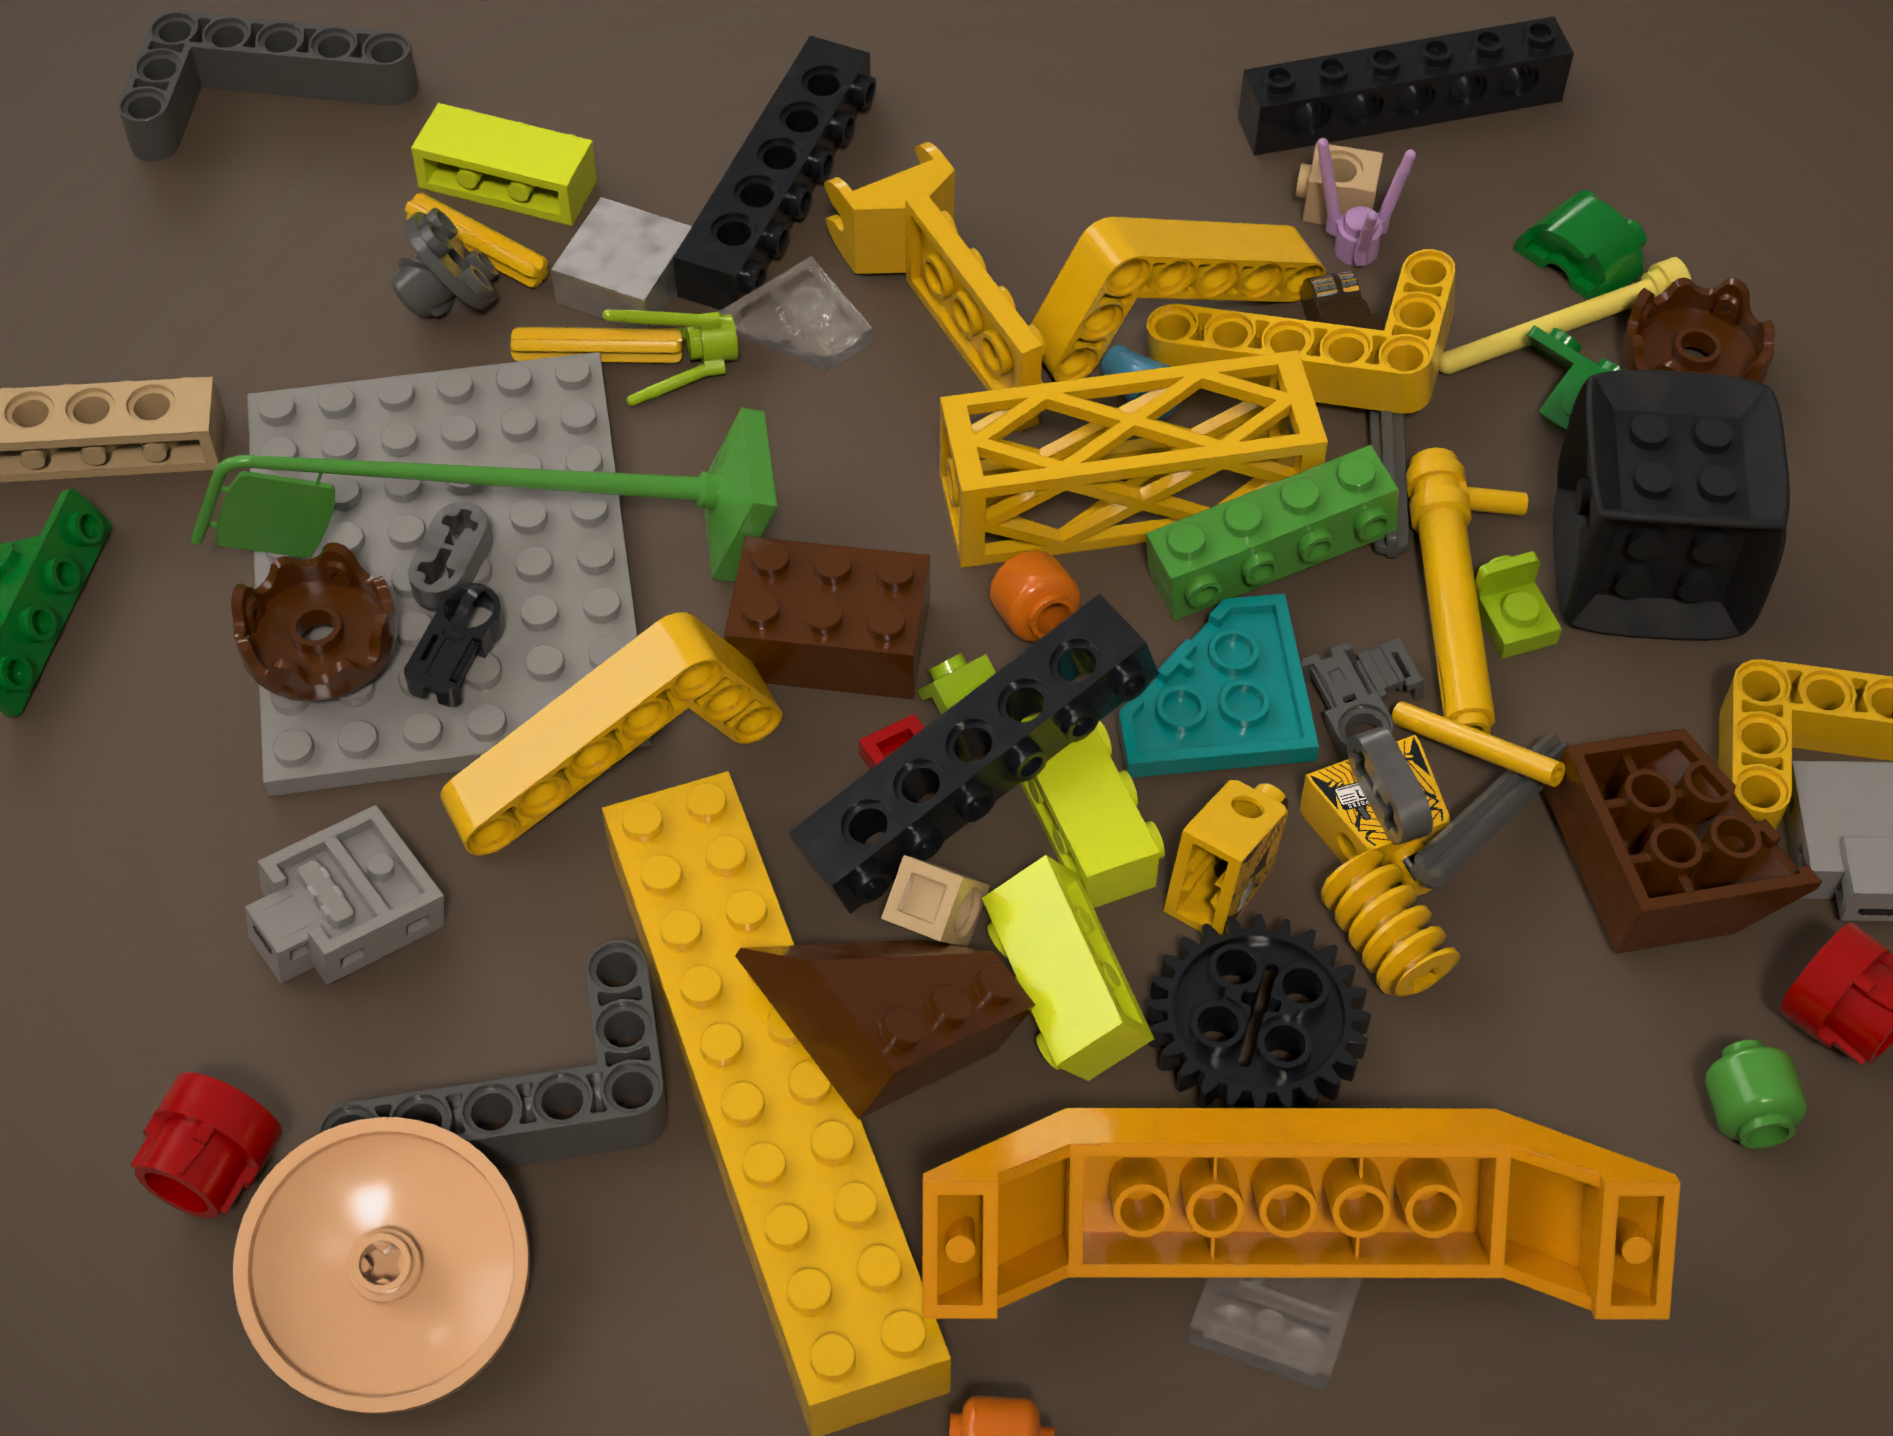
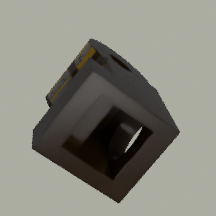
(1337, 301)

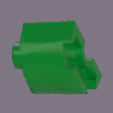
(1588, 243)

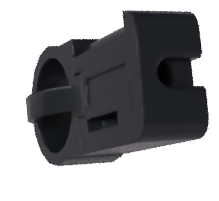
(450, 649)

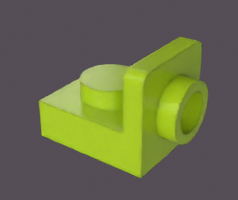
(1513, 605)

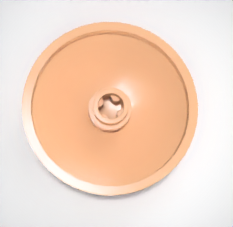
(381, 1265)

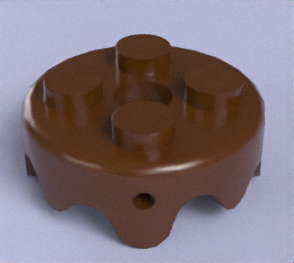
(1709, 319)
(306, 594)

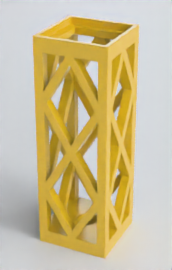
(1096, 457)

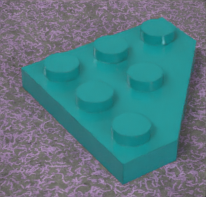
(1224, 697)

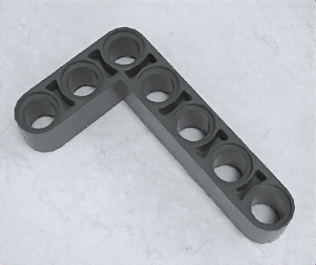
(255, 56)
(533, 1098)

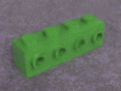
(1272, 532)

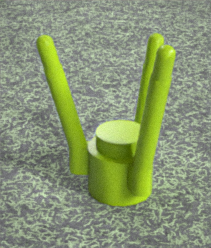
(707, 338)

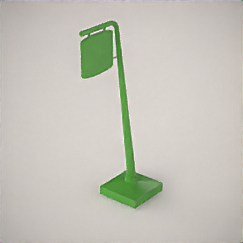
(293, 513)

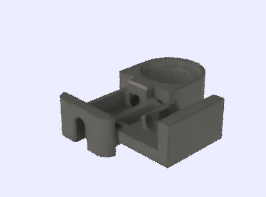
(1364, 682)

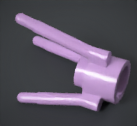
(1360, 228)

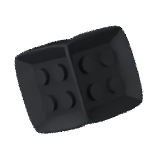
(1670, 505)

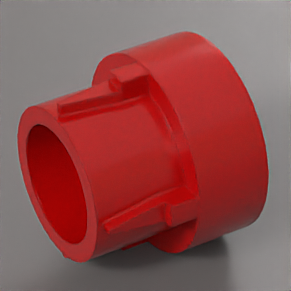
(1846, 996)
(204, 1145)

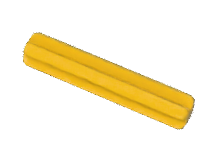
(502, 251)
(614, 344)

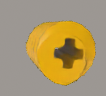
(1385, 926)

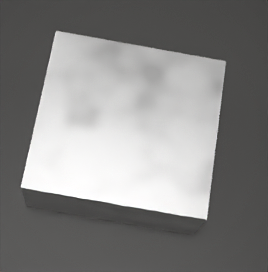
(619, 262)

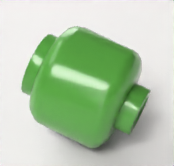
(1756, 1094)

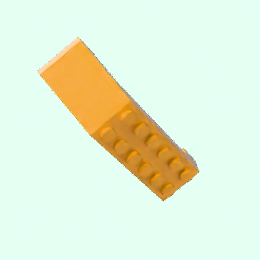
(1297, 1201)

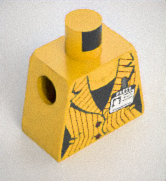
(1347, 823)
(1235, 827)

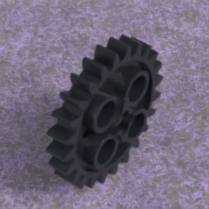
(1196, 1000)

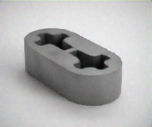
(438, 552)
(1389, 785)

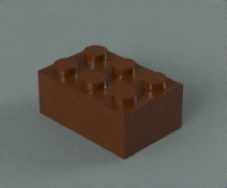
(831, 615)

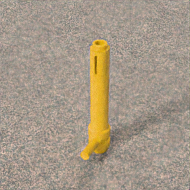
(1440, 515)

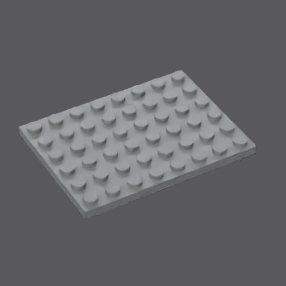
(550, 558)

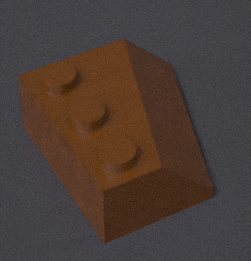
(1668, 842)
(889, 1011)

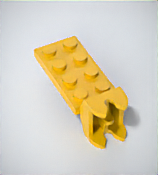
(911, 229)

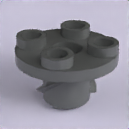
(441, 268)

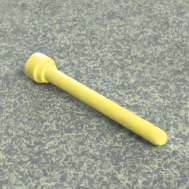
(1655, 280)

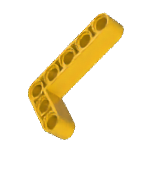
(1167, 260)
(1342, 363)
(1800, 707)
(601, 721)

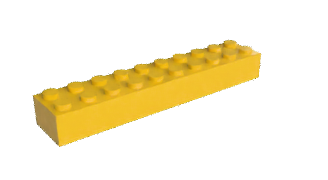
(779, 1130)

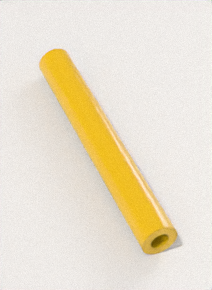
(1478, 744)

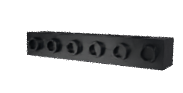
(1404, 85)
(774, 174)
(984, 721)

